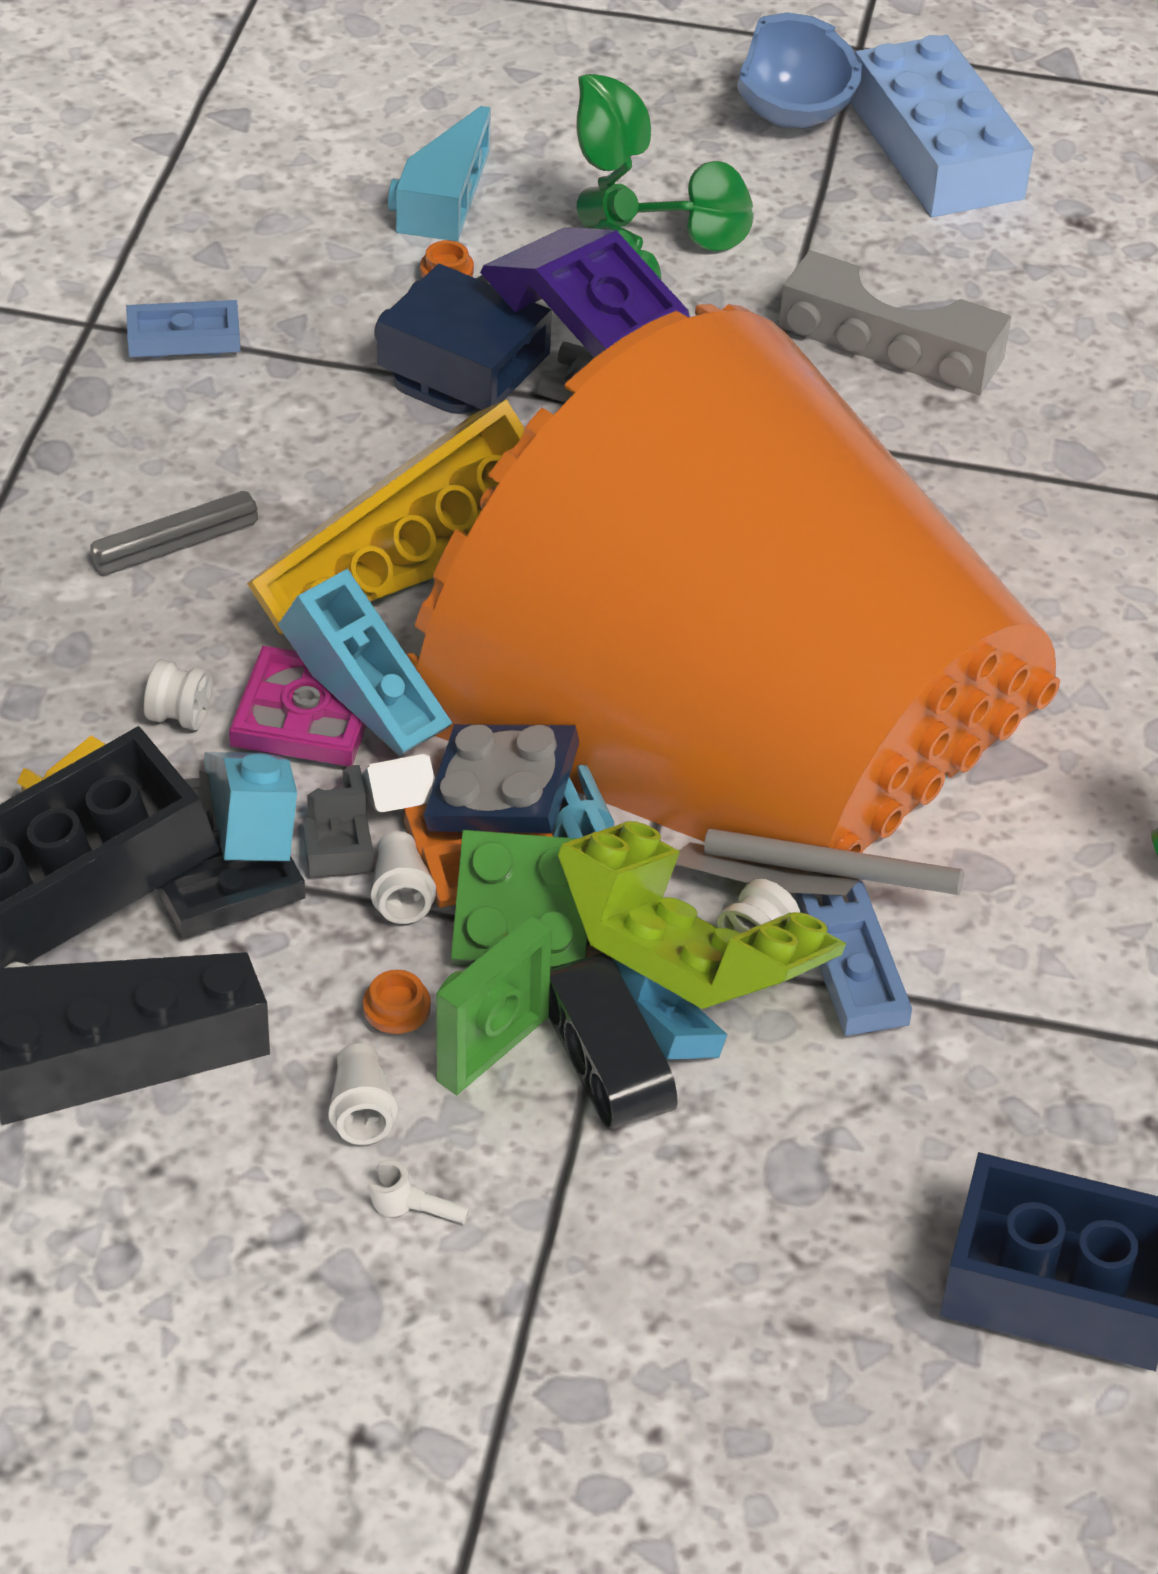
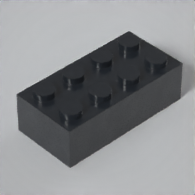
(94, 843)

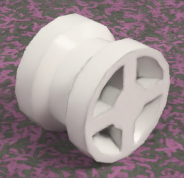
(178, 694)
(757, 904)

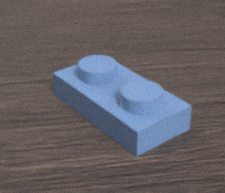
(183, 328)

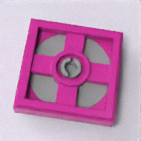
(294, 713)

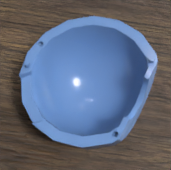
(798, 71)

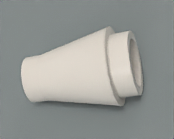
(401, 880)
(361, 1098)

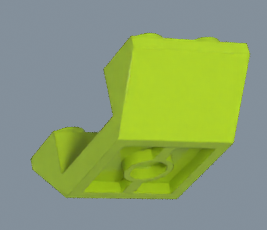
(619, 894)

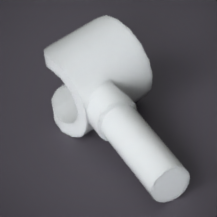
(401, 1196)

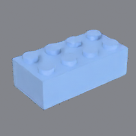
(941, 126)

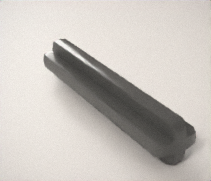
(173, 532)

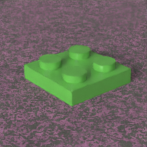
(506, 882)
(493, 1004)

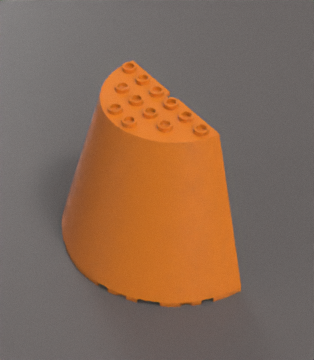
(729, 597)

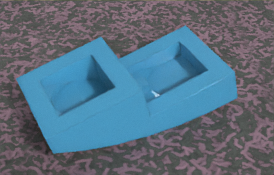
(675, 1023)

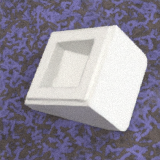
(399, 783)

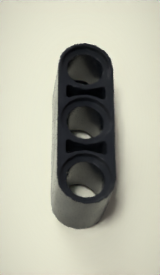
(609, 1042)

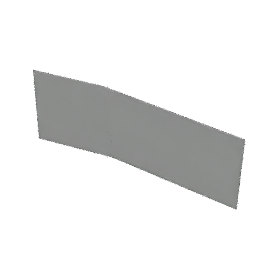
(790, 879)

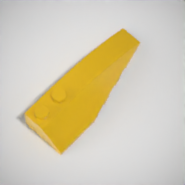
(401, 523)

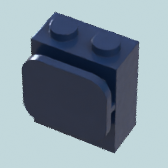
(460, 342)

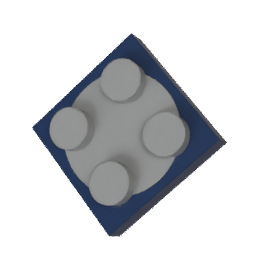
(502, 778)

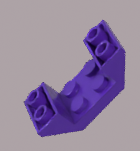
(587, 281)

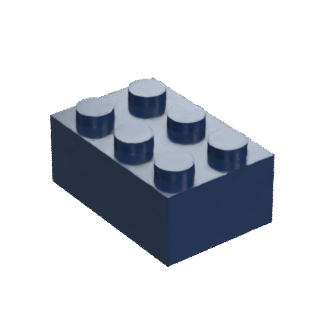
(1057, 1261)

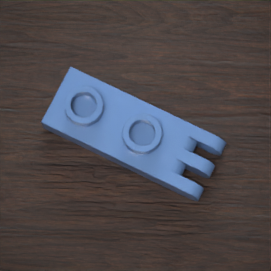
(865, 977)

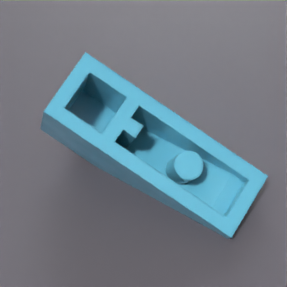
(442, 180)
(362, 663)
(252, 804)

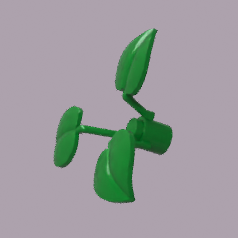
(616, 126)

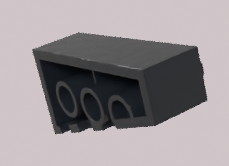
(122, 1027)

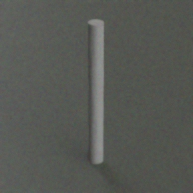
(834, 861)

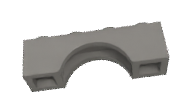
(948, 344)

